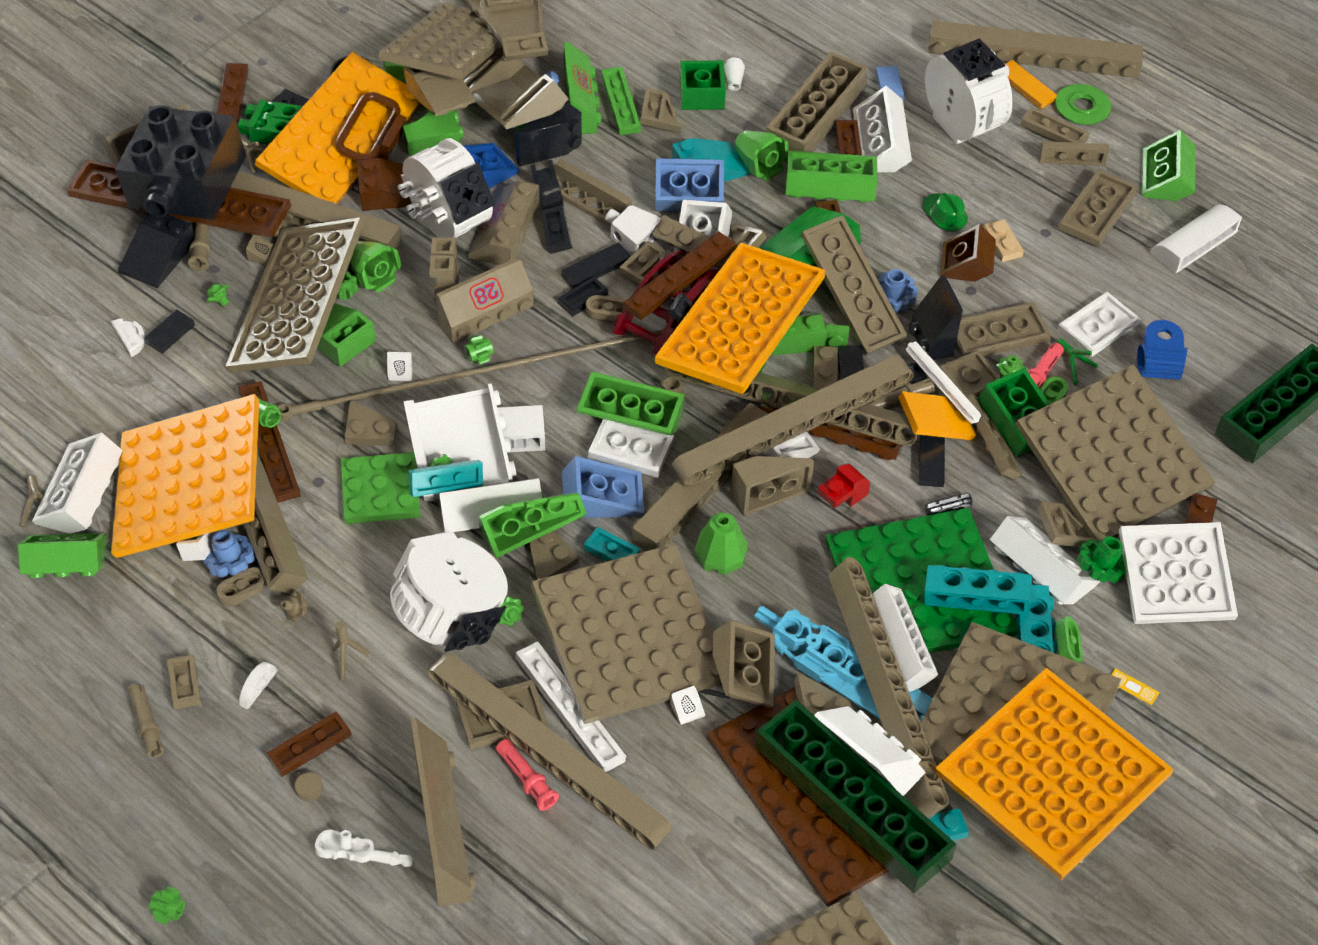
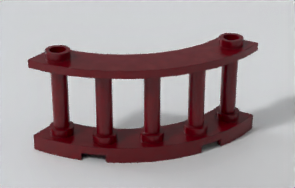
(623, 321)

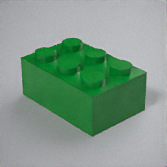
(1009, 401)

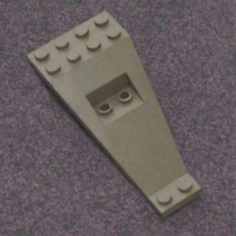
(515, 24)

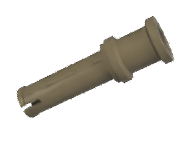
(200, 248)

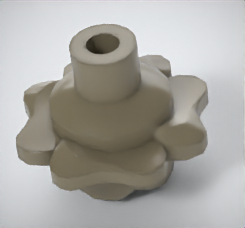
(294, 606)

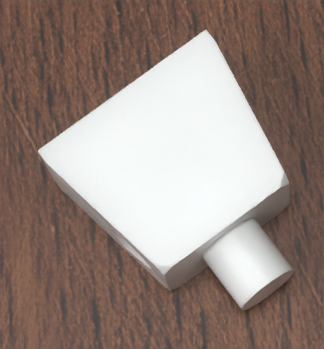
(632, 227)

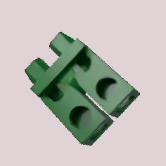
(266, 120)

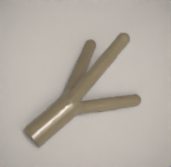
(249, 147)
(34, 493)
(342, 642)

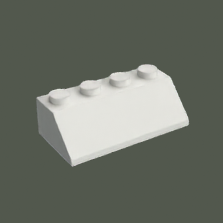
(884, 130)
(78, 484)
(1044, 561)
(873, 746)

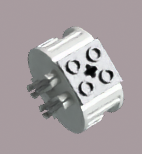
(968, 90)
(446, 189)
(448, 591)

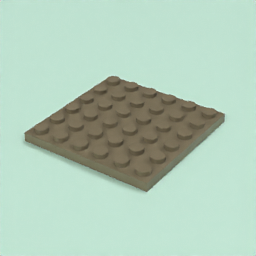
(1114, 454)
(628, 632)
(988, 674)

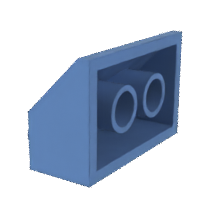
(687, 180)

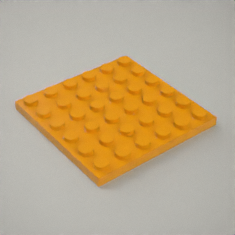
(186, 476)
(1053, 772)

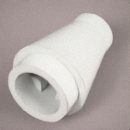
(734, 73)

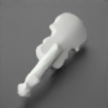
(341, 845)

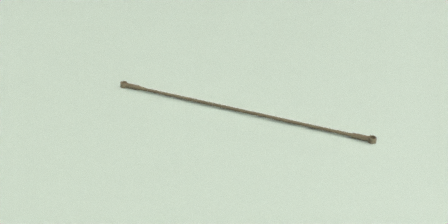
(317, 405)

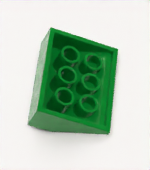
(789, 240)

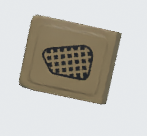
(259, 249)

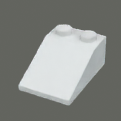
(706, 217)

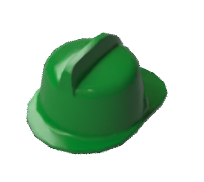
(946, 211)

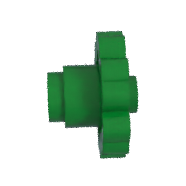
(1102, 559)

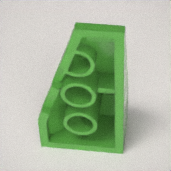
(525, 521)

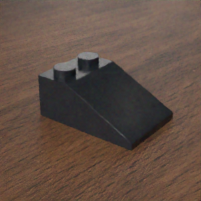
(549, 136)
(156, 249)
(937, 320)

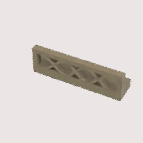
(593, 191)

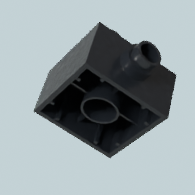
(181, 162)

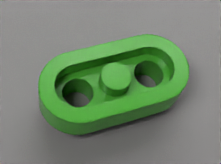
(1053, 385)
(1069, 639)

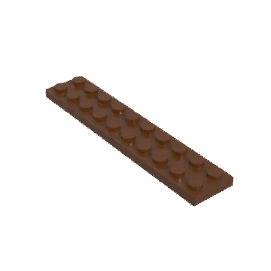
(239, 212)

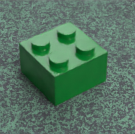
(702, 85)

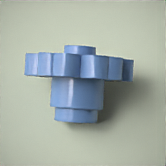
(898, 289)
(229, 554)

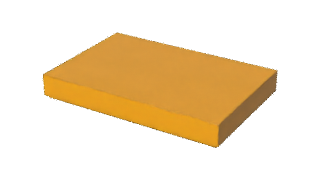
(935, 416)

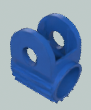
(1162, 356)

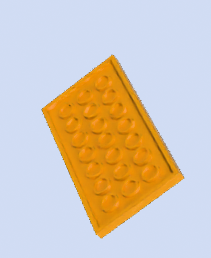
(306, 150)
(740, 318)

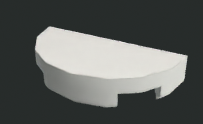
(130, 334)
(256, 683)

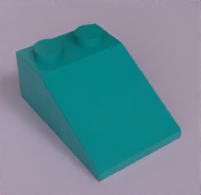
(712, 150)

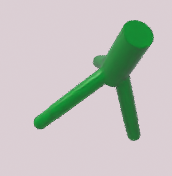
(1072, 353)

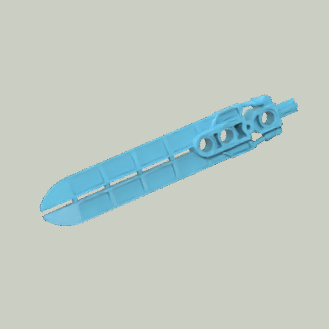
(815, 655)

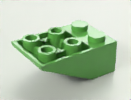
(346, 334)

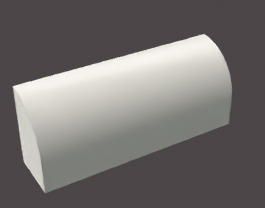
(1197, 238)
(524, 427)
(463, 507)
(904, 637)

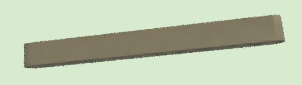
(792, 420)
(849, 420)
(886, 680)
(550, 750)

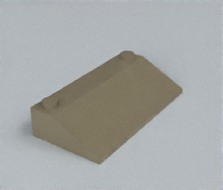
(513, 91)
(442, 817)

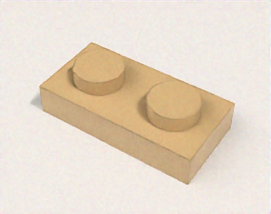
(1006, 243)

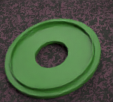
(1099, 100)

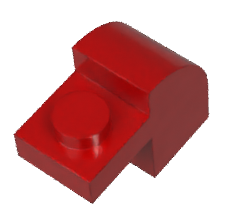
(845, 486)

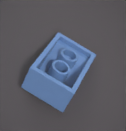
(604, 488)

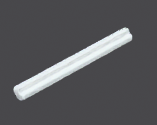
(943, 382)

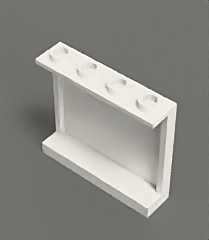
(464, 430)

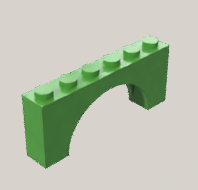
(430, 128)

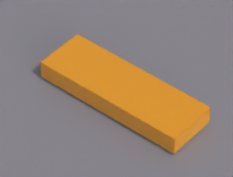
(1029, 86)

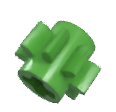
(348, 287)
(479, 349)
(167, 905)

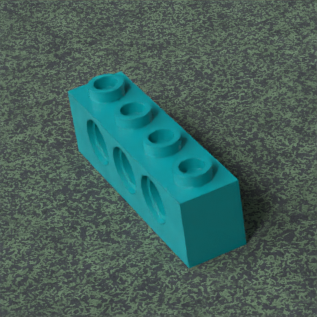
(986, 598)
(1038, 624)

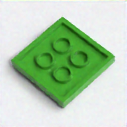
(378, 488)

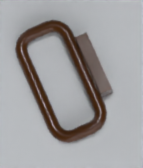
(388, 136)

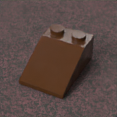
(380, 184)

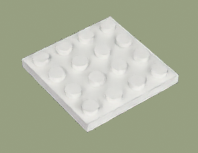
(1177, 573)

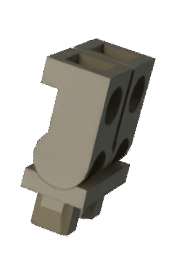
(444, 264)

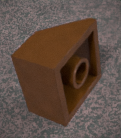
(968, 255)

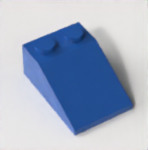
(493, 163)

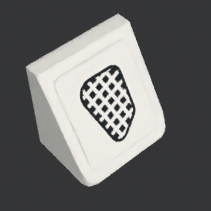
(399, 366)
(687, 705)

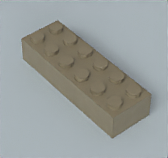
(819, 102)

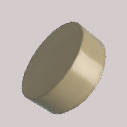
(309, 786)

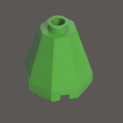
(762, 153)
(374, 265)
(721, 545)

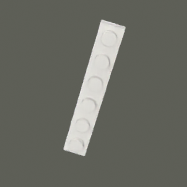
(556, 690)

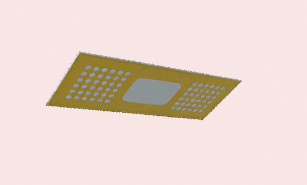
(1136, 687)

